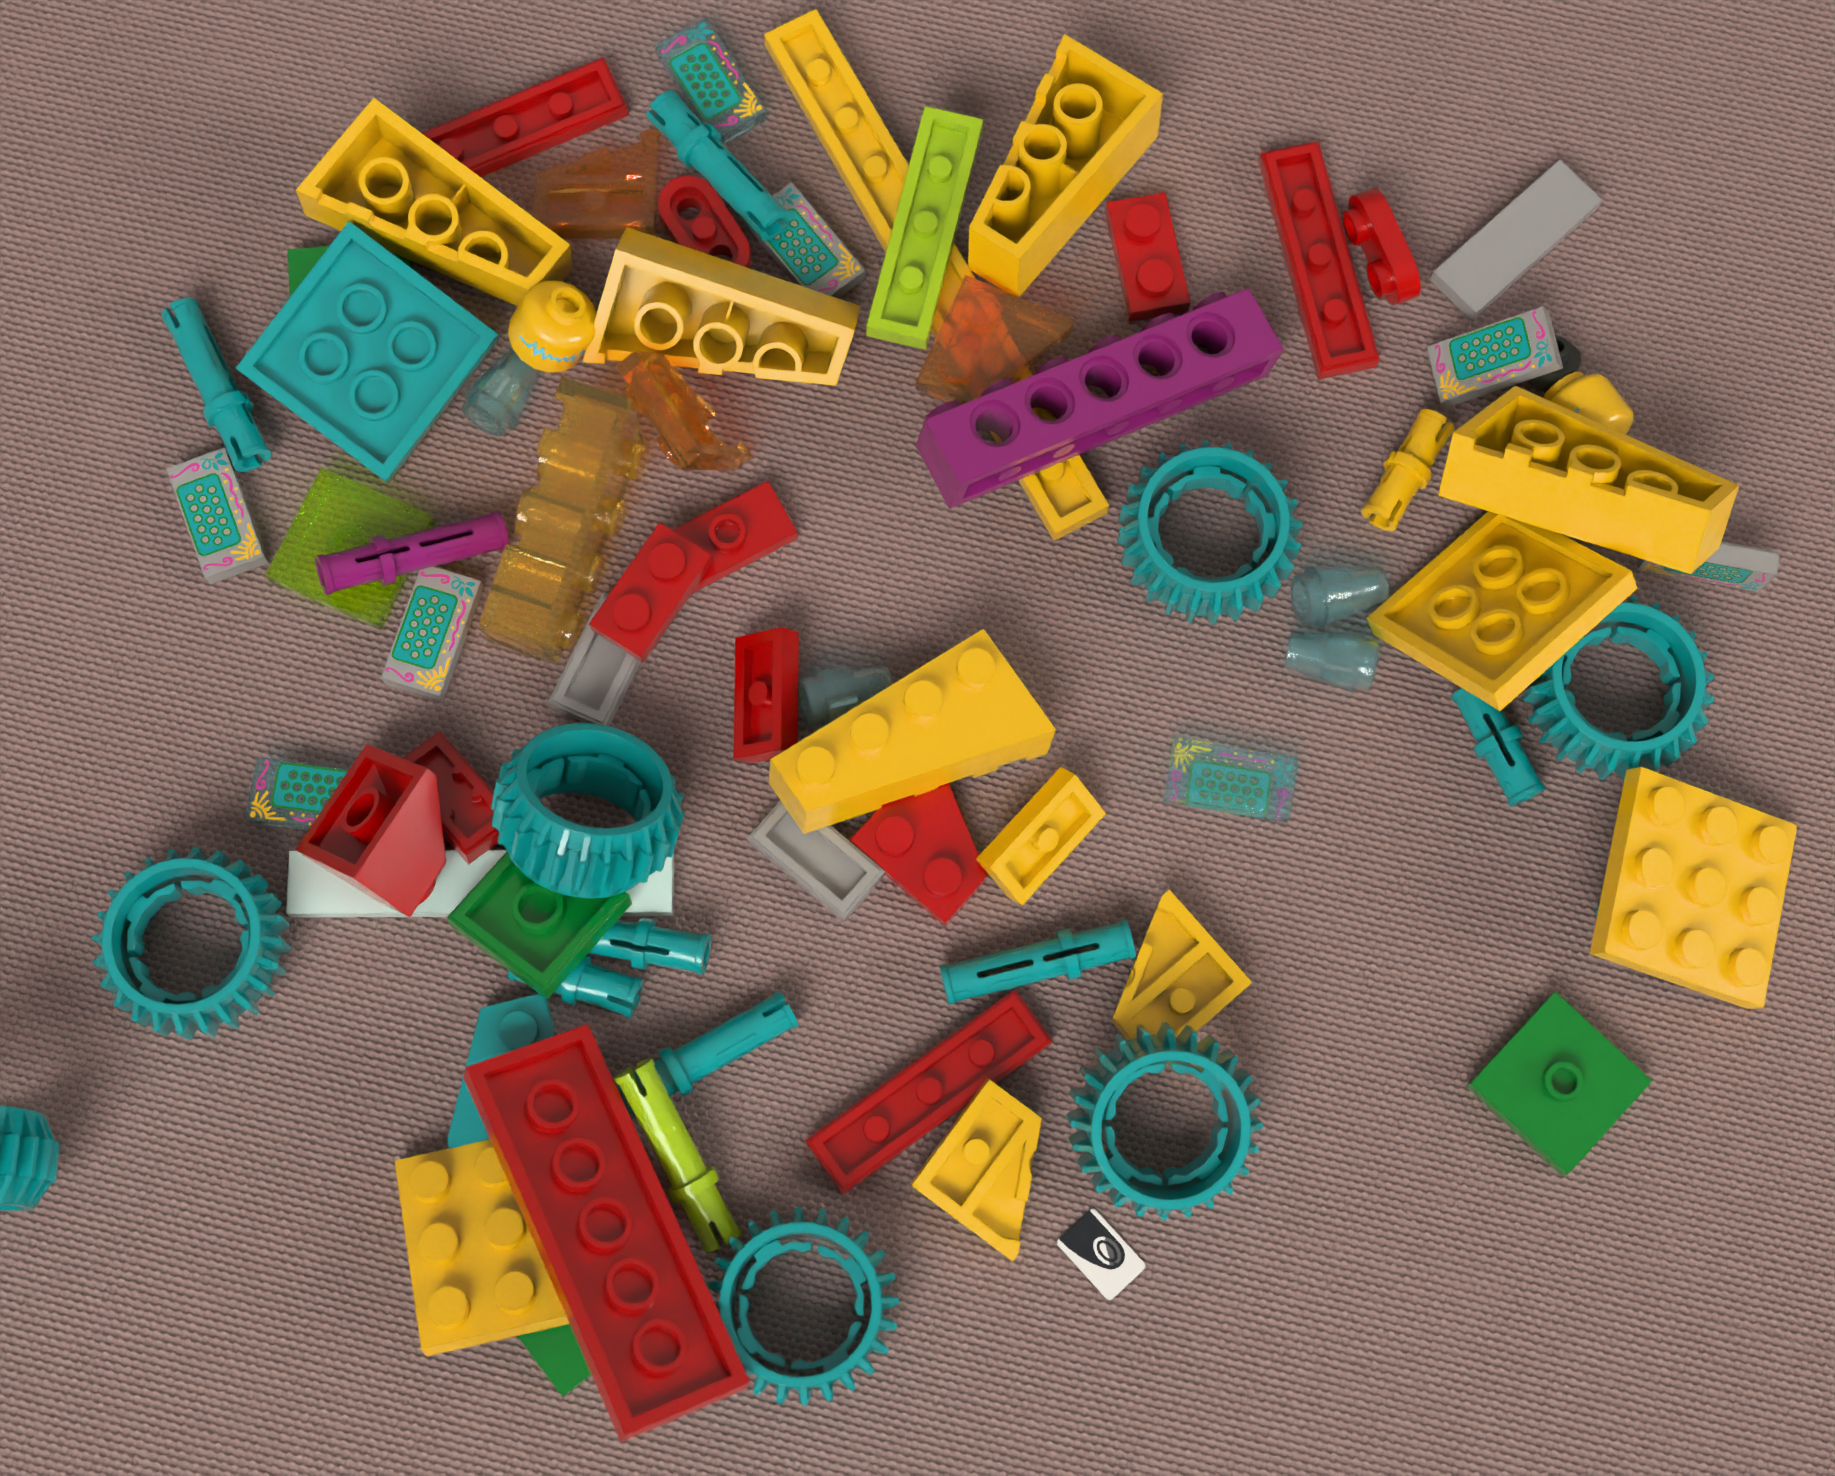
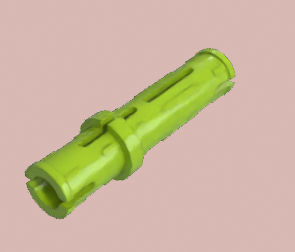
(689, 1177)

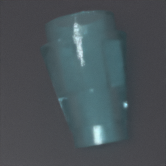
(500, 395)
(1335, 593)
(1335, 658)
(836, 690)

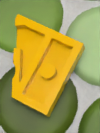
(1177, 975)
(985, 1167)

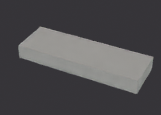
(1515, 240)

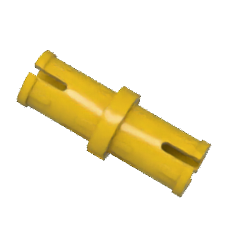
(1407, 470)

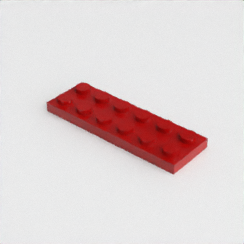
(605, 1232)

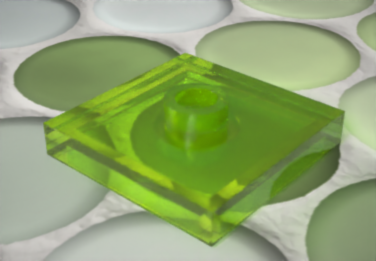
(337, 518)

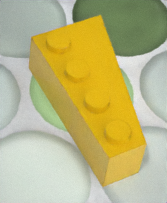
(1062, 163)
(430, 208)
(717, 315)
(1586, 482)
(924, 731)

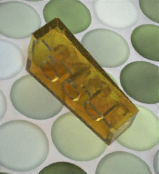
(565, 523)

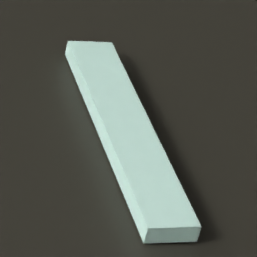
(320, 893)

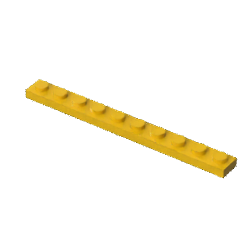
(875, 176)

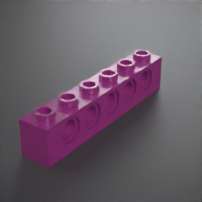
(970, 467)

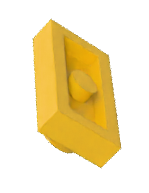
(1041, 836)

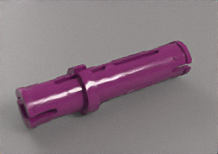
(387, 558)

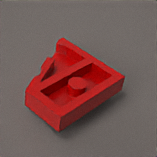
(925, 850)

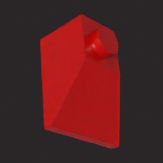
(382, 830)

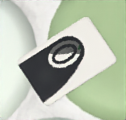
(1101, 1254)

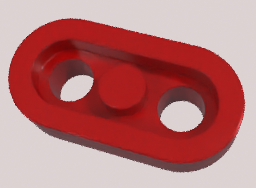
(712, 230)
(1390, 262)

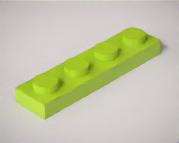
(925, 228)

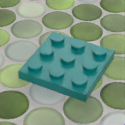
(368, 352)

